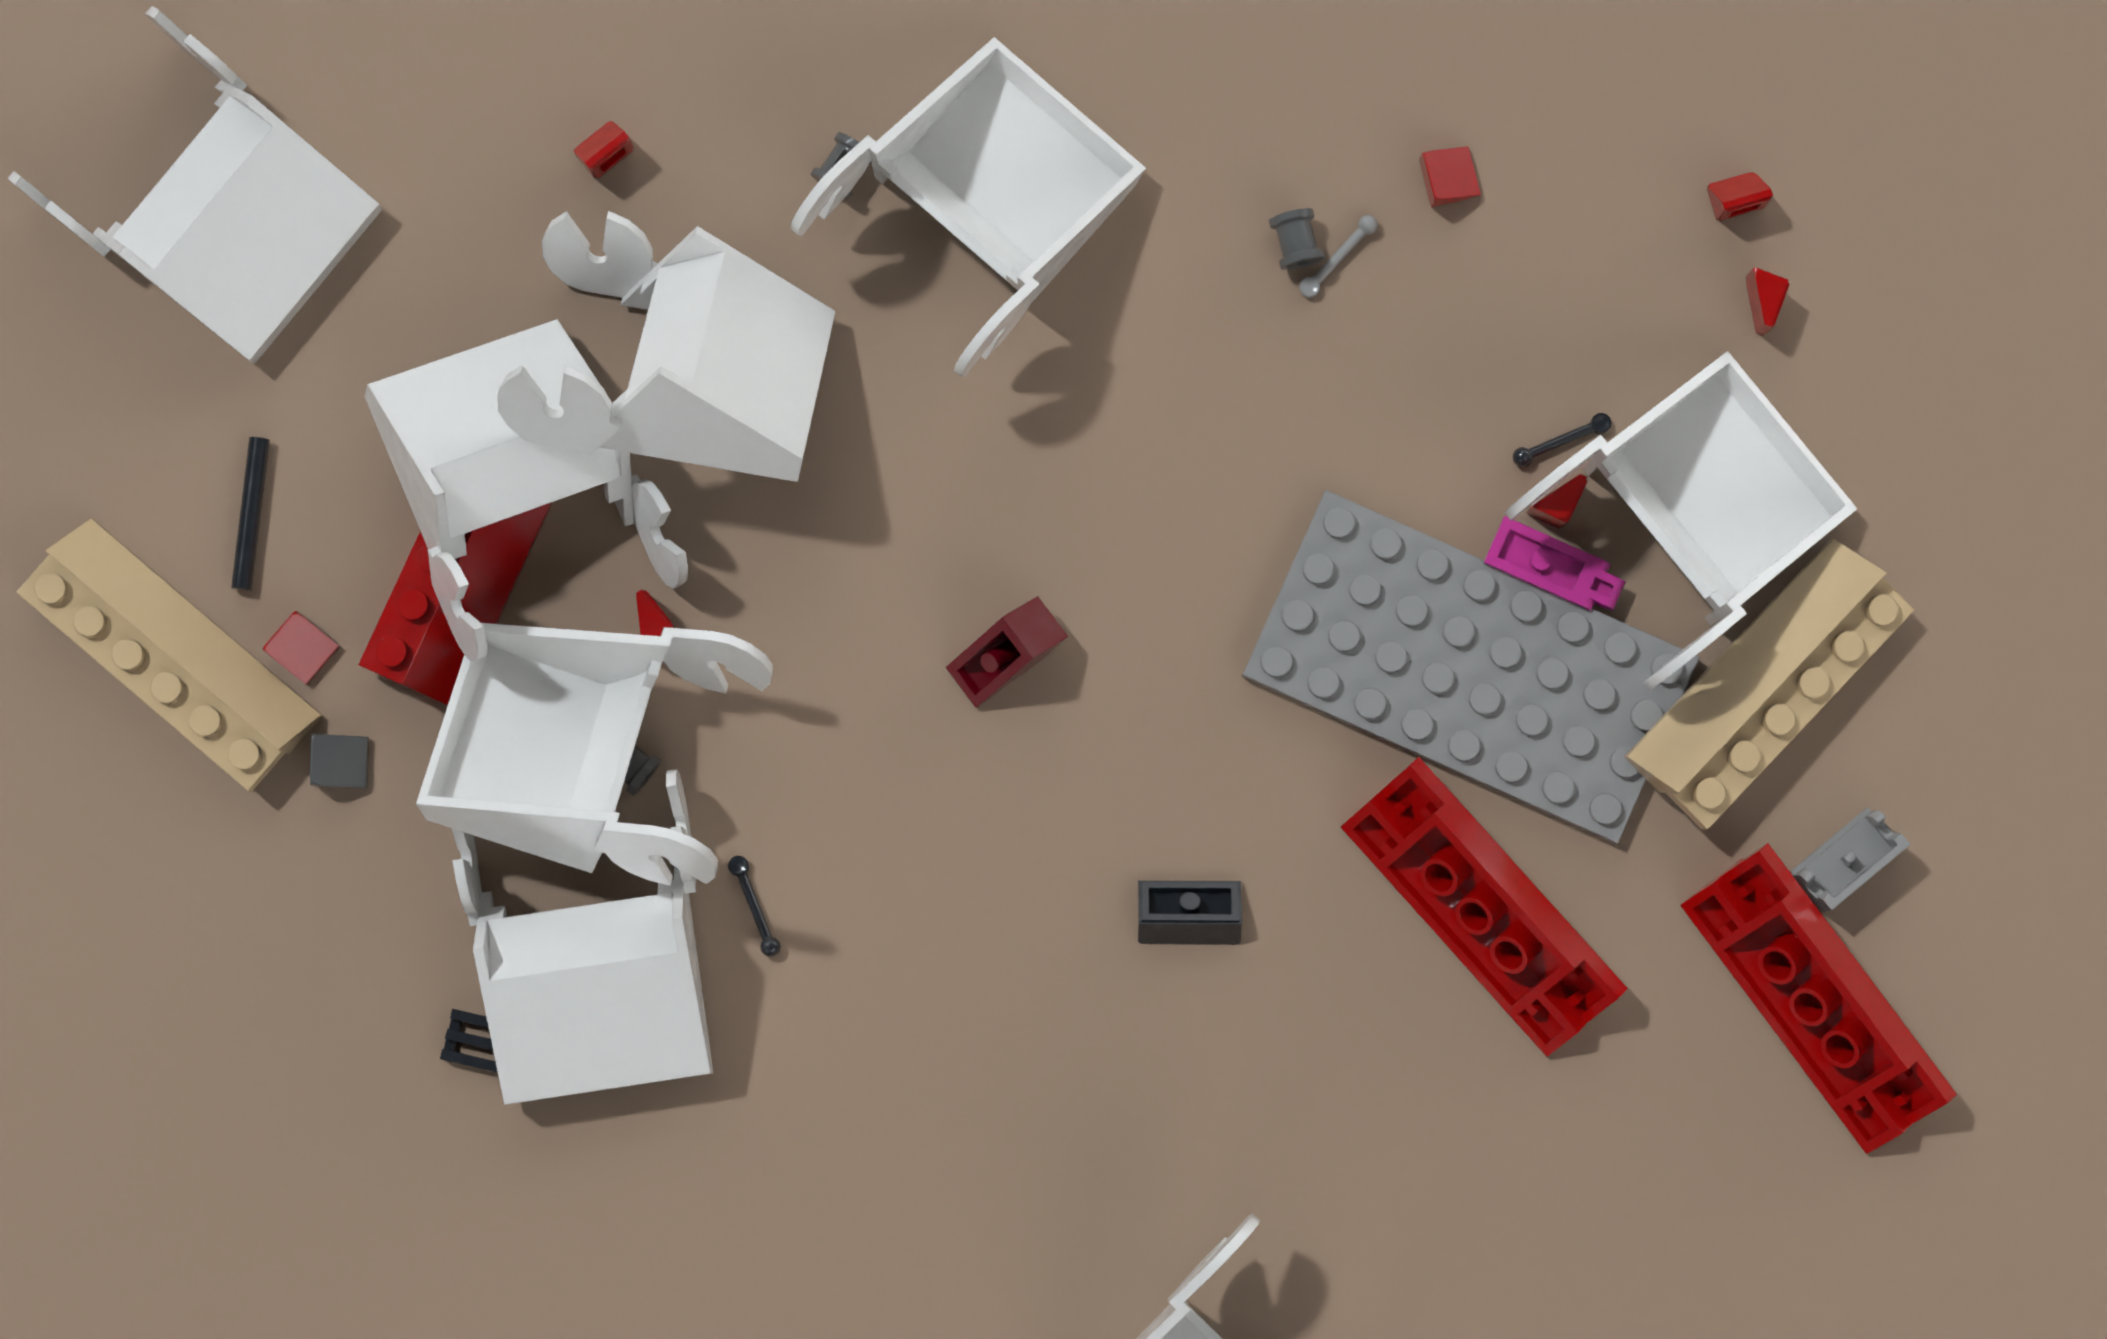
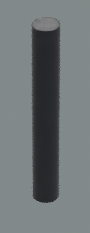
(250, 513)

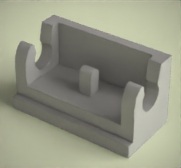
(1848, 859)

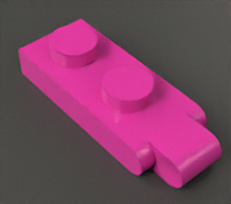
(1553, 566)

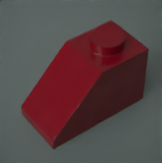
(1006, 651)

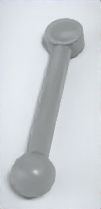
(1310, 285)

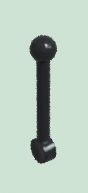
(1598, 424)
(739, 867)

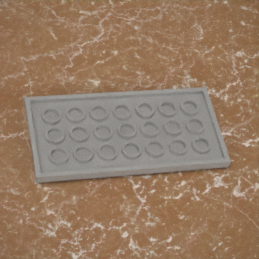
(1466, 666)

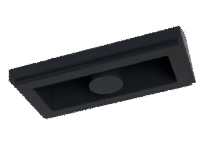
(1189, 912)

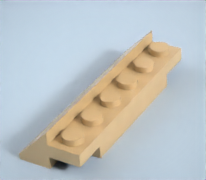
(168, 653)
(1769, 683)

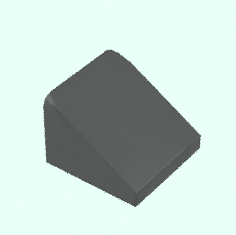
(339, 761)

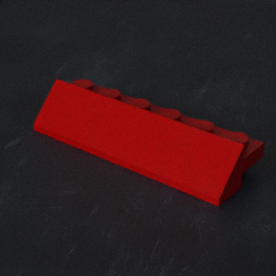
(413, 635)
(1483, 907)
(1818, 999)

